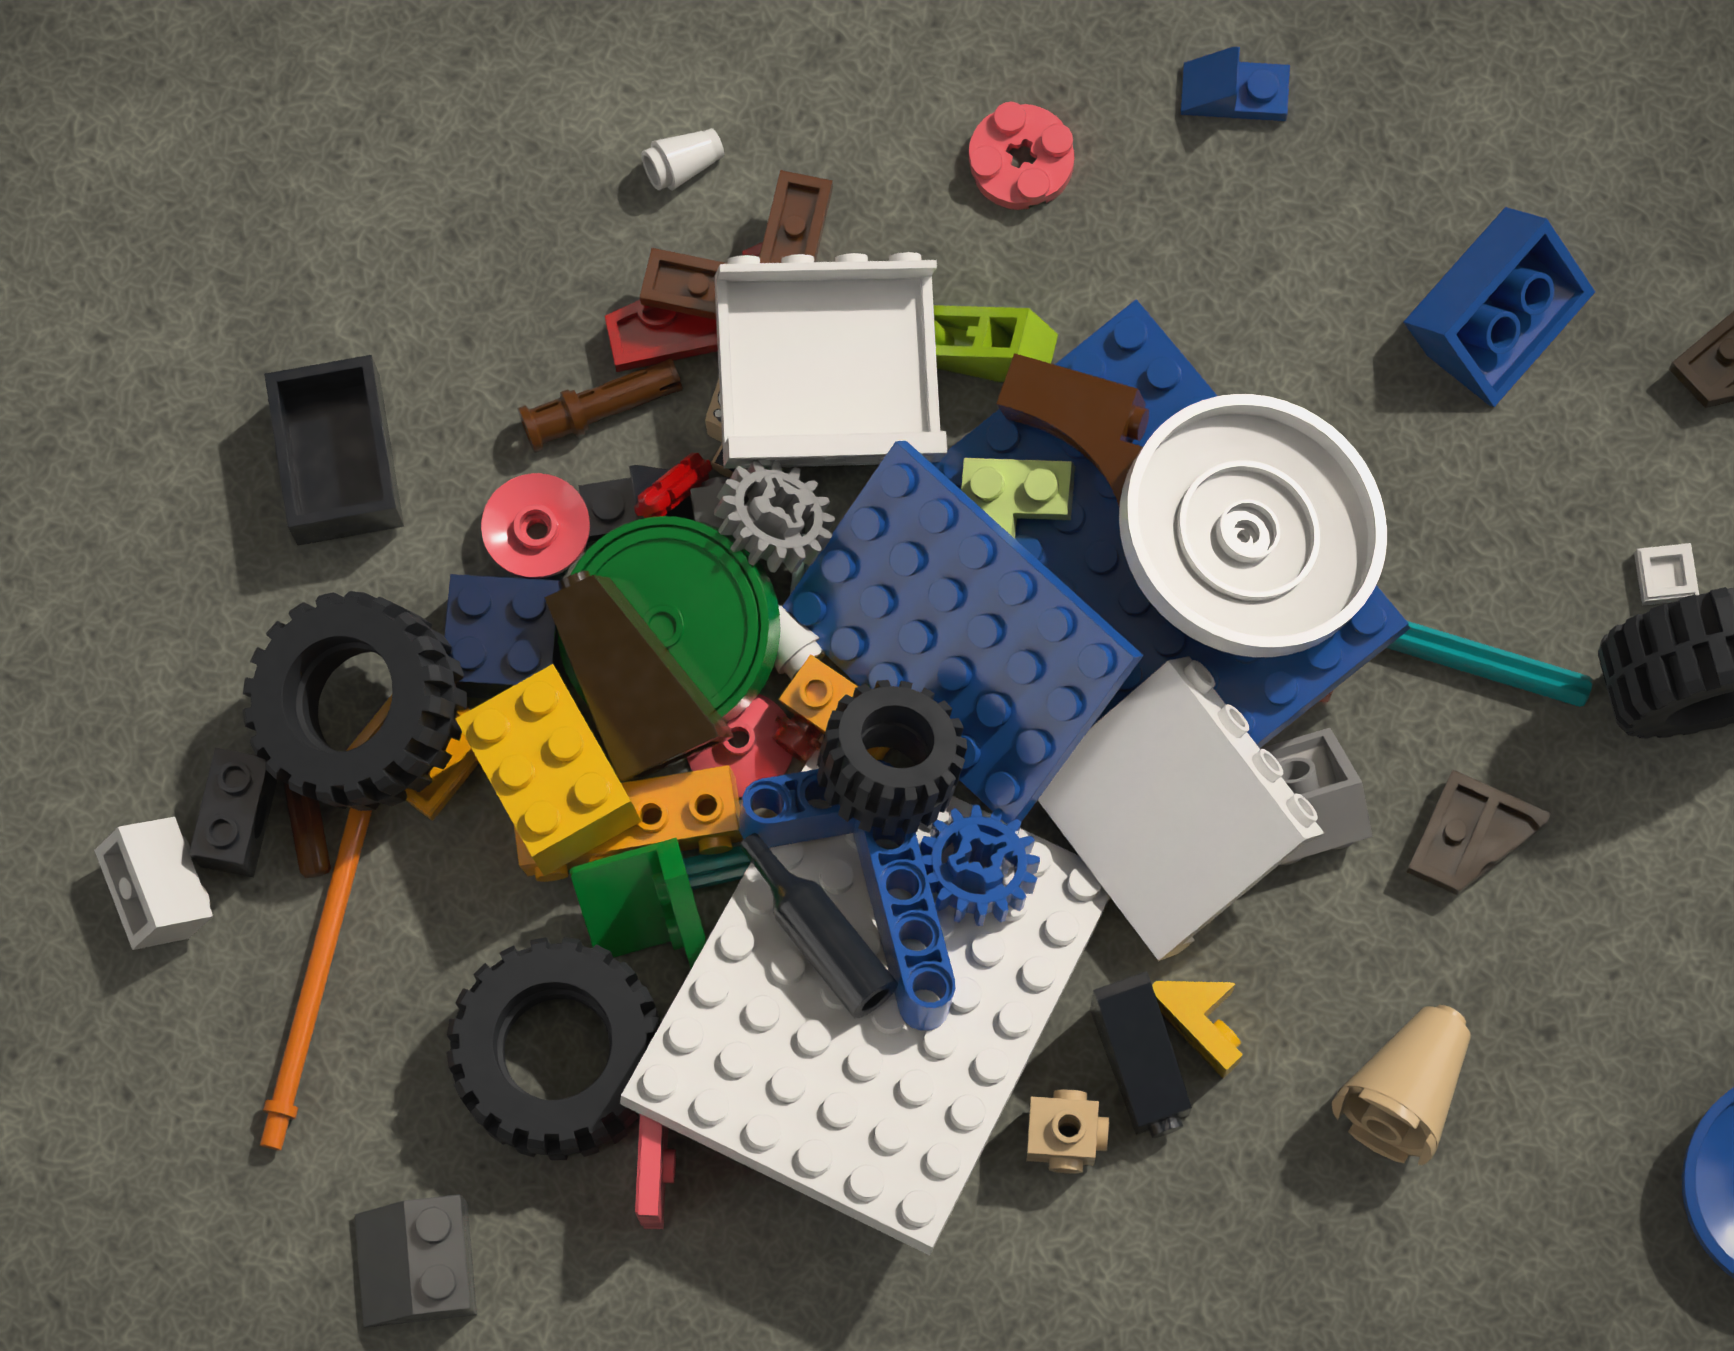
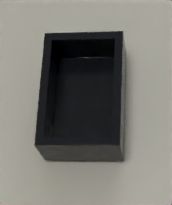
(333, 450)

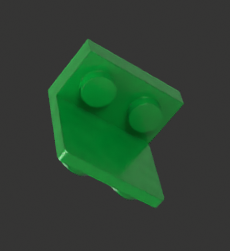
(640, 901)

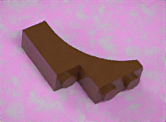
(1080, 409)

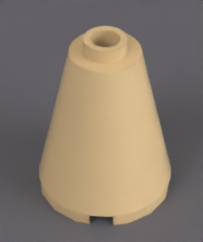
(1407, 1087)

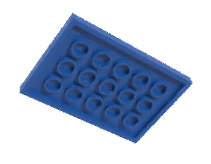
(954, 604)

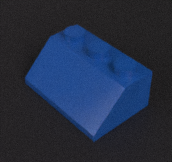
(1500, 304)

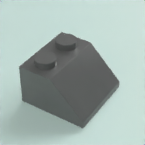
(416, 1261)

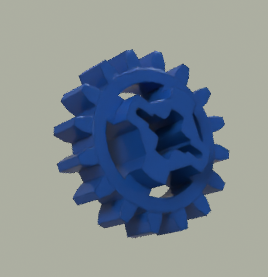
(986, 844)

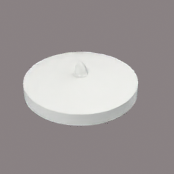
(1252, 525)

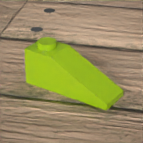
(985, 339)

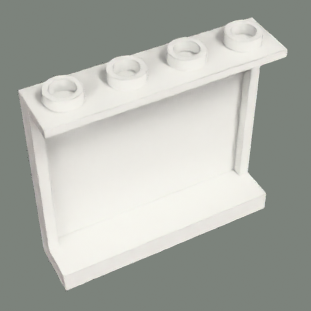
(826, 360)
(1176, 806)

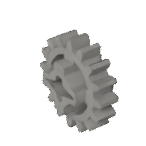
(774, 516)

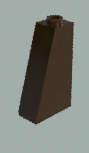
(631, 682)

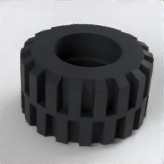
(899, 721)

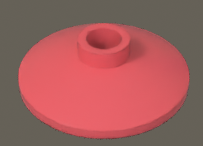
(531, 501)
(759, 757)

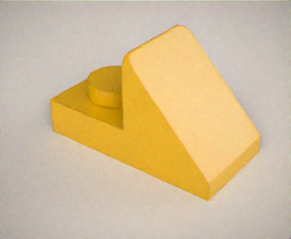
(1187, 1008)

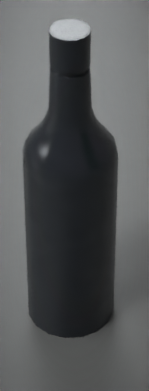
(823, 934)

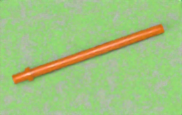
(282, 1106)

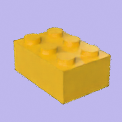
(548, 770)

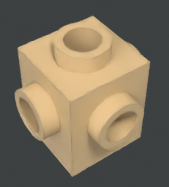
(1064, 1152)

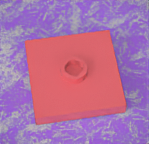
(654, 1169)

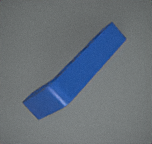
(883, 871)

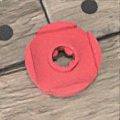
(1014, 127)

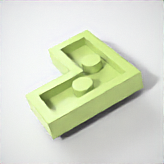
(1019, 489)

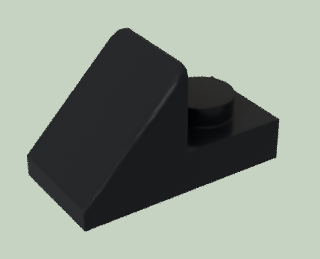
(613, 501)

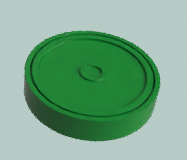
(699, 602)

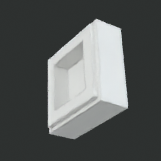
(1666, 573)

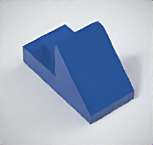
(1234, 89)

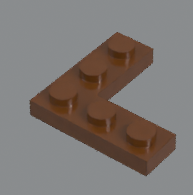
(793, 228)

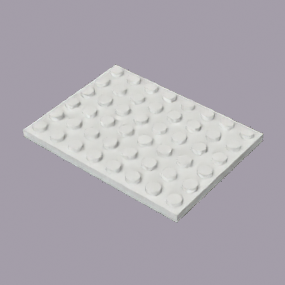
(865, 1106)

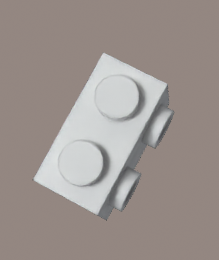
(153, 882)

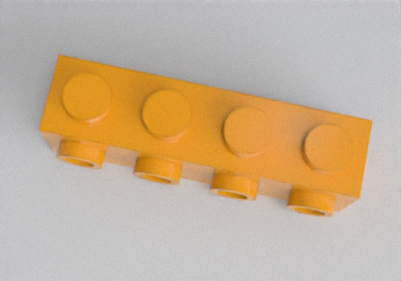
(691, 805)

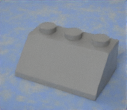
(1324, 776)

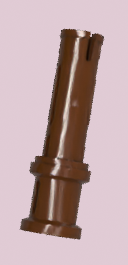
(576, 411)

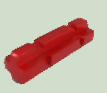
(673, 486)

